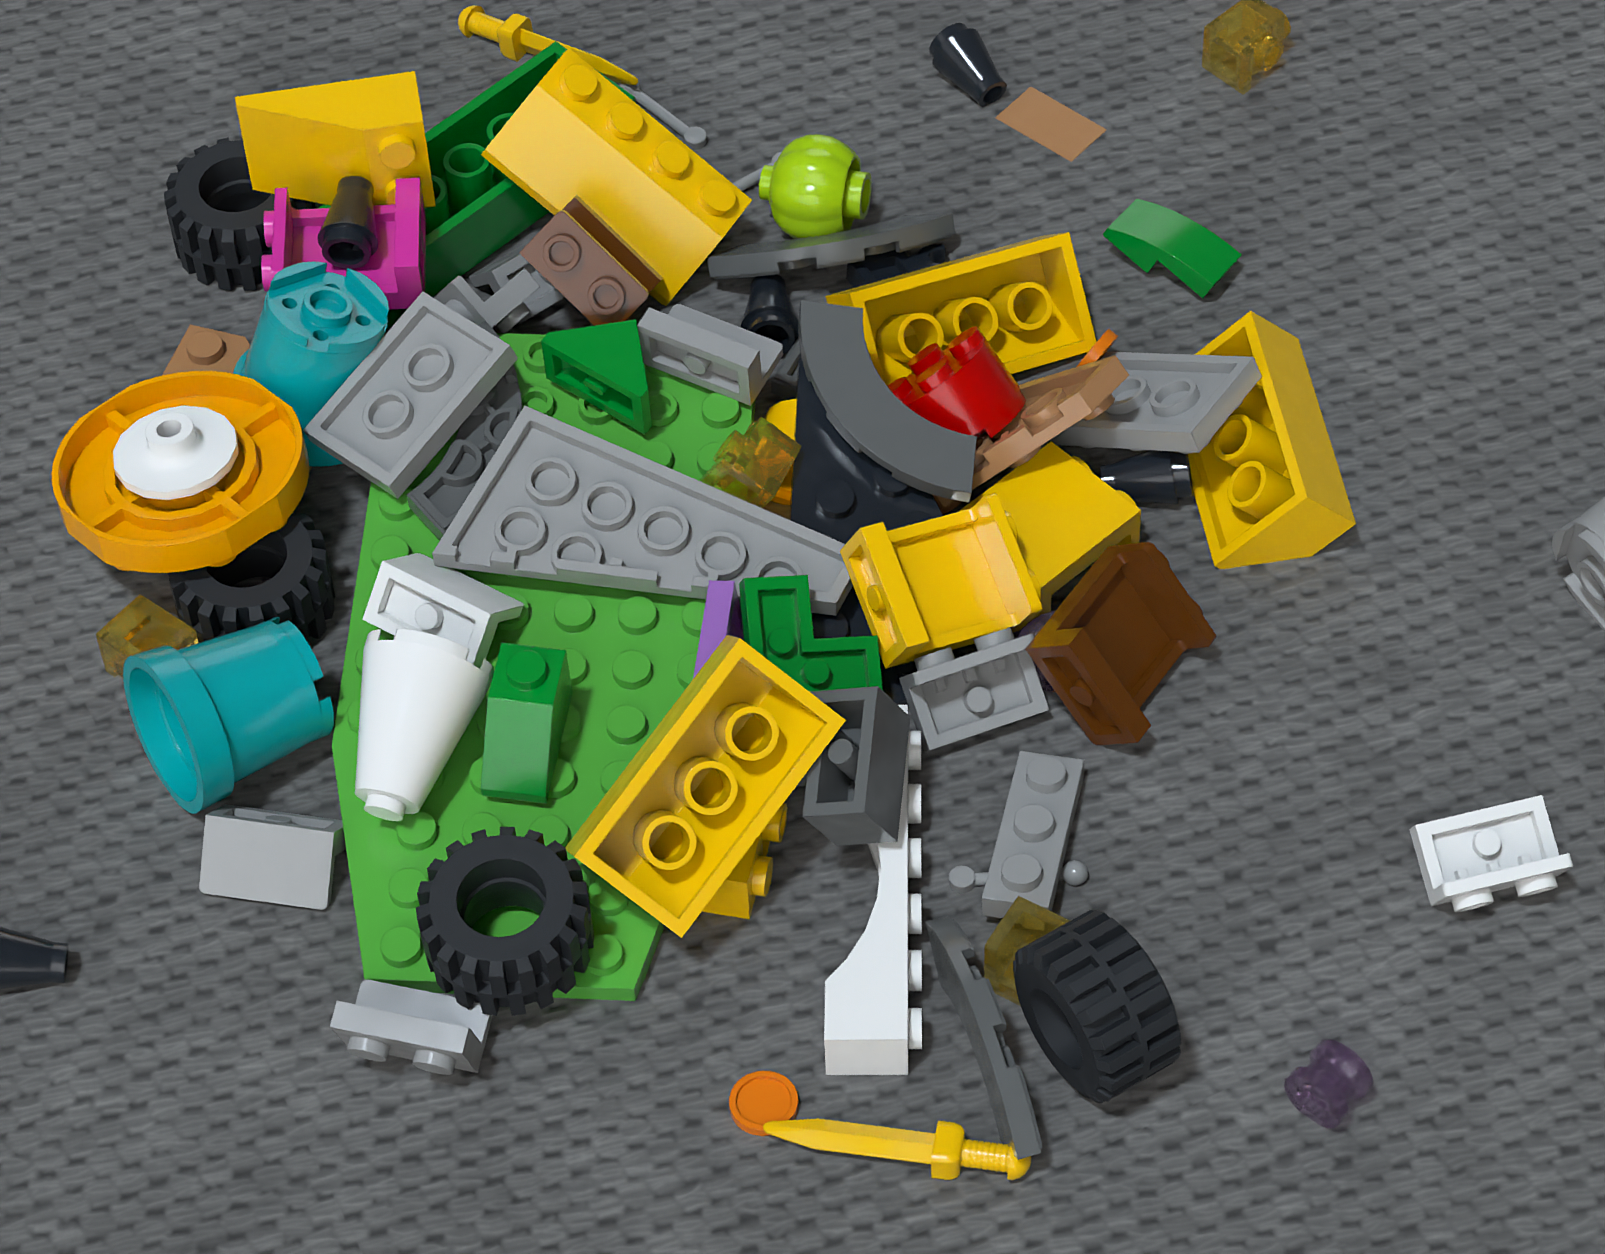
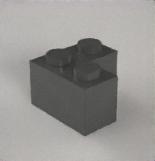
(859, 776)

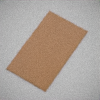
(1051, 124)

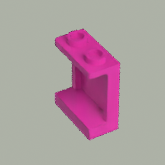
(401, 235)

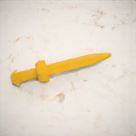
(517, 39)
(944, 1150)

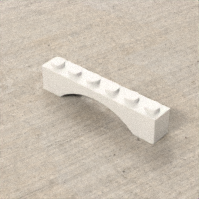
(867, 995)

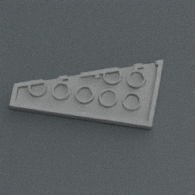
(606, 517)

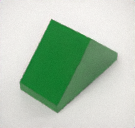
(602, 368)

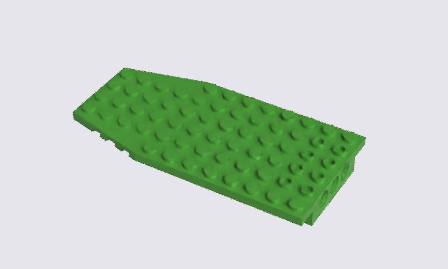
(626, 669)

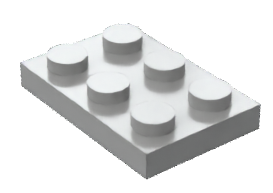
(410, 394)
(1167, 402)

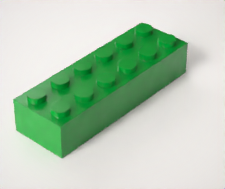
(474, 200)

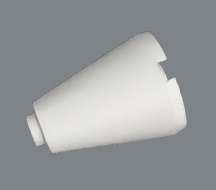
(411, 716)

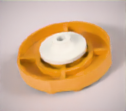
(180, 472)

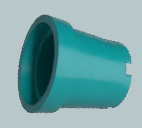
(314, 338)
(225, 708)

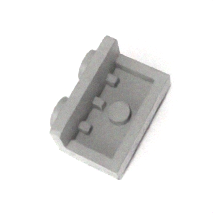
(500, 311)
(973, 692)
(412, 1026)

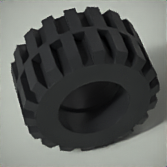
(219, 216)
(297, 590)
(495, 875)
(1097, 1006)

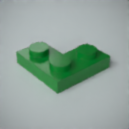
(781, 629)

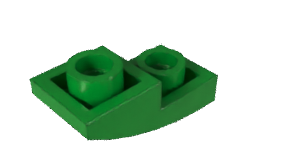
(1158, 234)

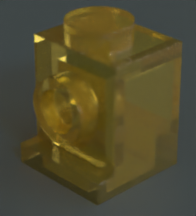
(1244, 42)
(753, 463)
(153, 629)

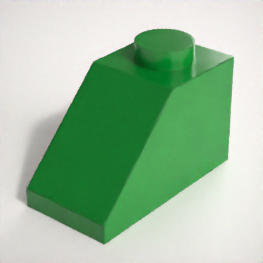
(525, 722)

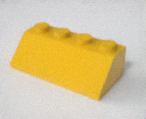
(642, 180)
(1018, 295)
(1270, 471)
(705, 784)

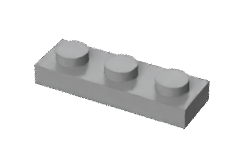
(1033, 832)

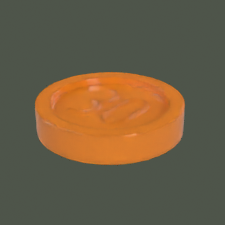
(1099, 348)
(762, 1099)

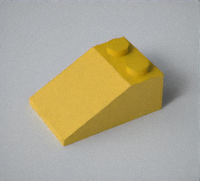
(336, 131)

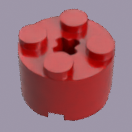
(961, 386)

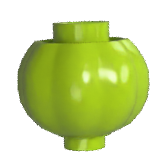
(816, 187)

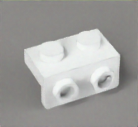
(1487, 852)

